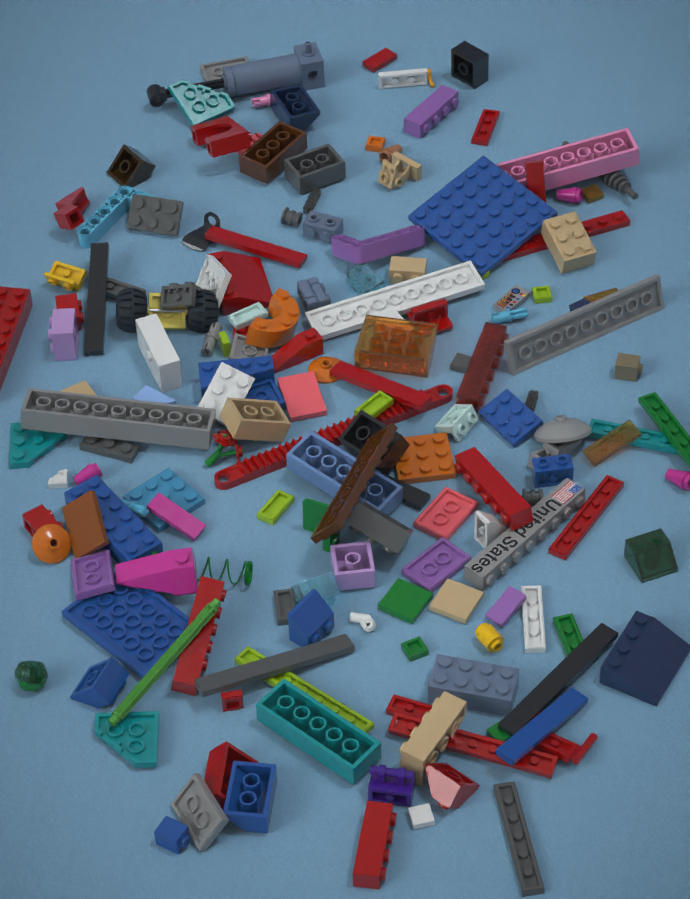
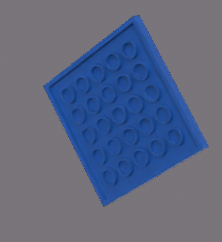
(482, 215)

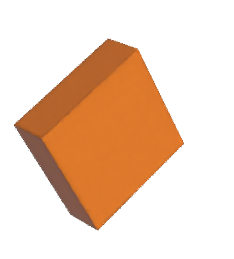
(375, 143)

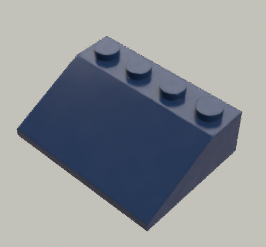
(644, 659)

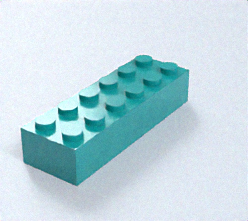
(318, 731)

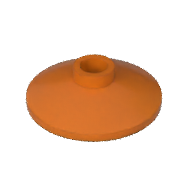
(321, 369)
(42, 547)

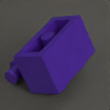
(391, 785)

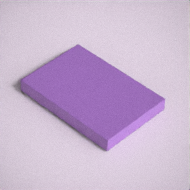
(436, 565)
(93, 575)

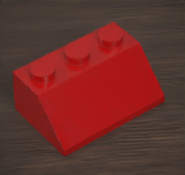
(219, 769)

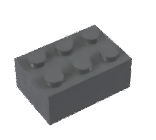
(314, 168)
(379, 527)

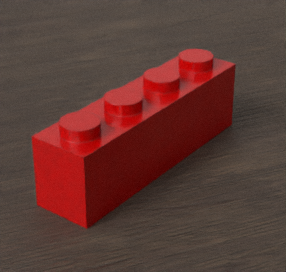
(373, 845)

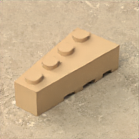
(432, 734)

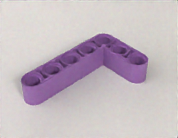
(378, 246)

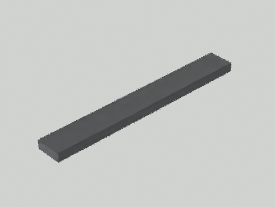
(274, 665)

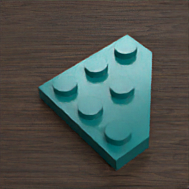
(200, 102)
(30, 444)
(132, 738)

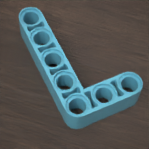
(107, 215)

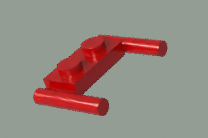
(566, 749)

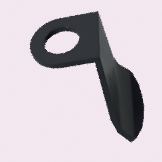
(196, 238)

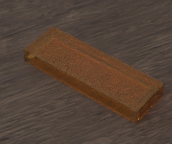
(611, 443)

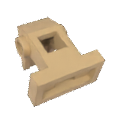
(395, 174)

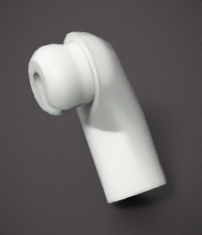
(365, 621)

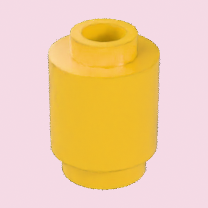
(489, 637)

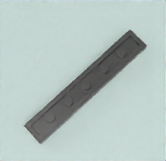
(518, 839)

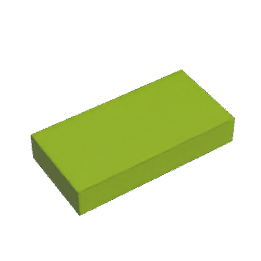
(375, 404)
(275, 507)

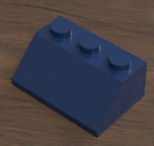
(294, 106)

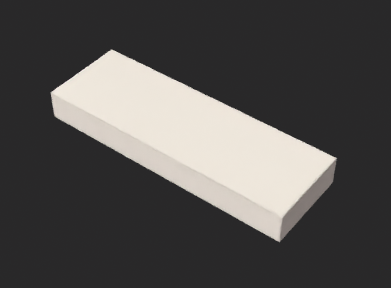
(402, 78)

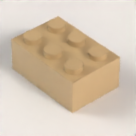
(568, 242)
(255, 419)

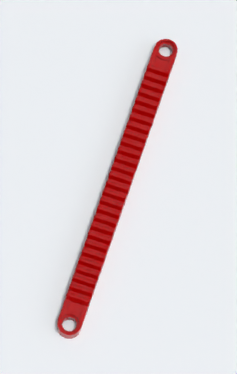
(276, 458)

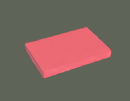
(302, 396)
(446, 514)

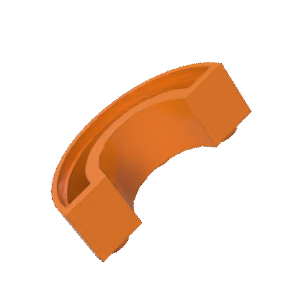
(280, 329)

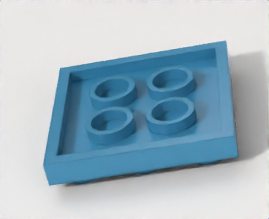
(170, 486)

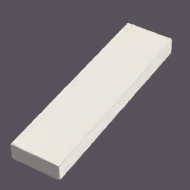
(533, 620)

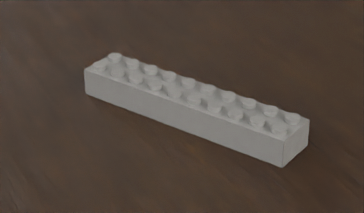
(118, 418)

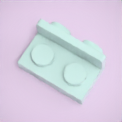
(458, 421)

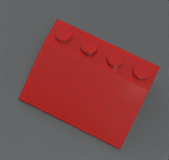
(246, 284)

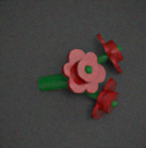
(224, 439)

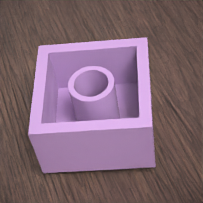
(63, 334)
(353, 565)

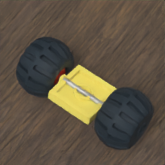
(132, 305)

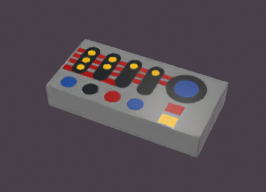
(512, 299)

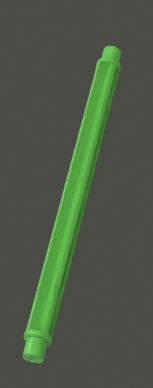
(163, 663)

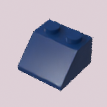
(310, 620)
(101, 684)

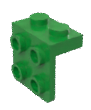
(312, 515)

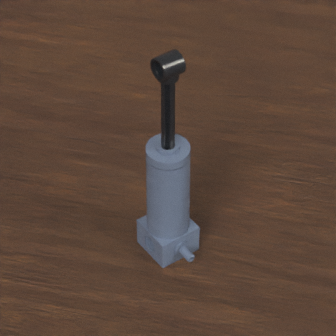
(302, 68)

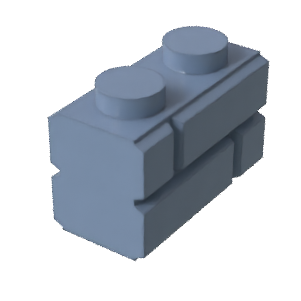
(312, 294)

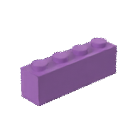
(431, 111)

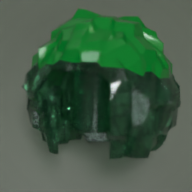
(31, 675)

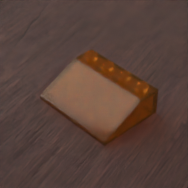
(396, 346)

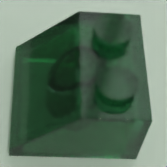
(650, 555)

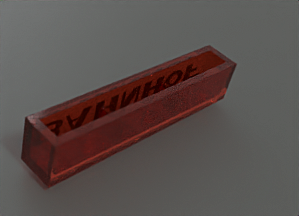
(482, 366)

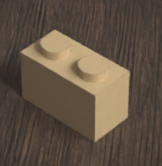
(406, 268)

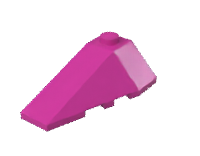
(162, 572)

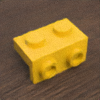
(66, 276)

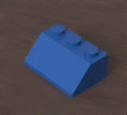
(251, 795)

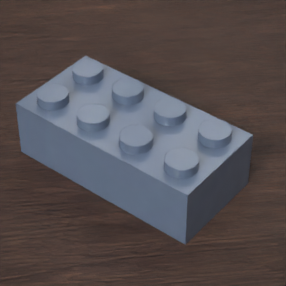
(480, 684)

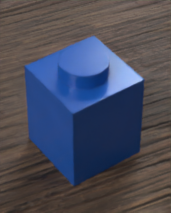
(172, 835)

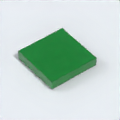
(405, 601)

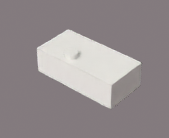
(159, 353)

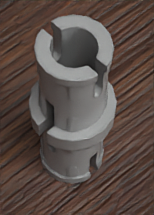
(211, 339)

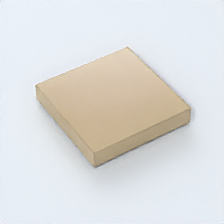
(456, 601)

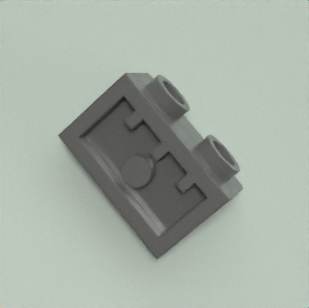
(179, 295)

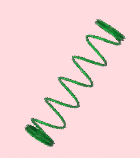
(247, 576)

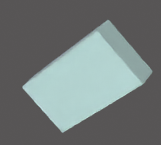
(247, 315)

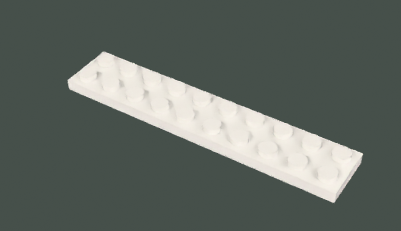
(435, 286)

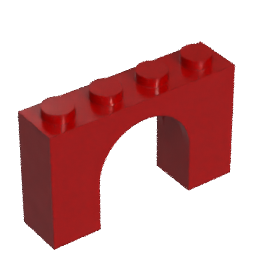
(221, 136)

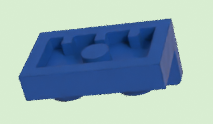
(552, 470)

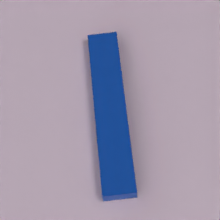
(541, 726)

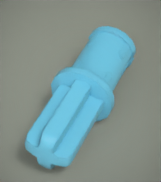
(509, 315)
(136, 508)

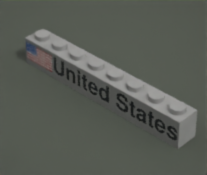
(512, 545)

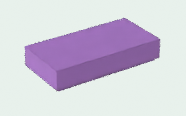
(506, 606)

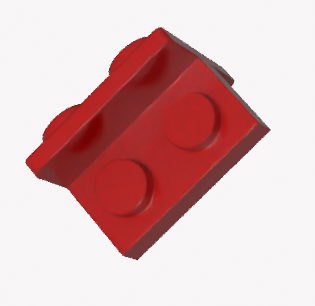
(433, 312)

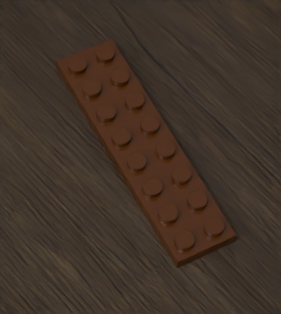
(354, 484)

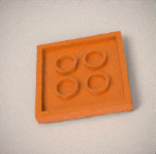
(426, 459)

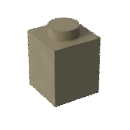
(628, 367)

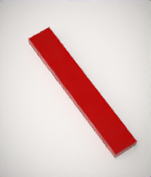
(256, 246)
(374, 383)
(586, 517)

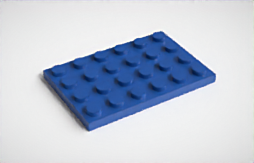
(129, 624)

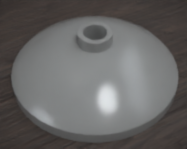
(562, 430)

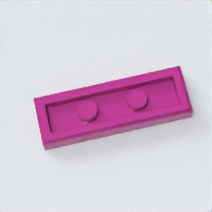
(176, 516)

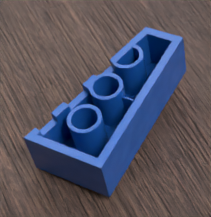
(257, 367)

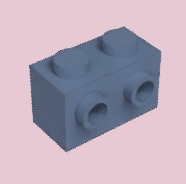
(322, 226)

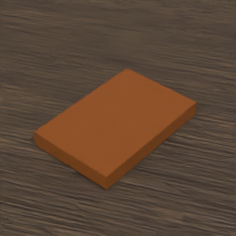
(85, 524)

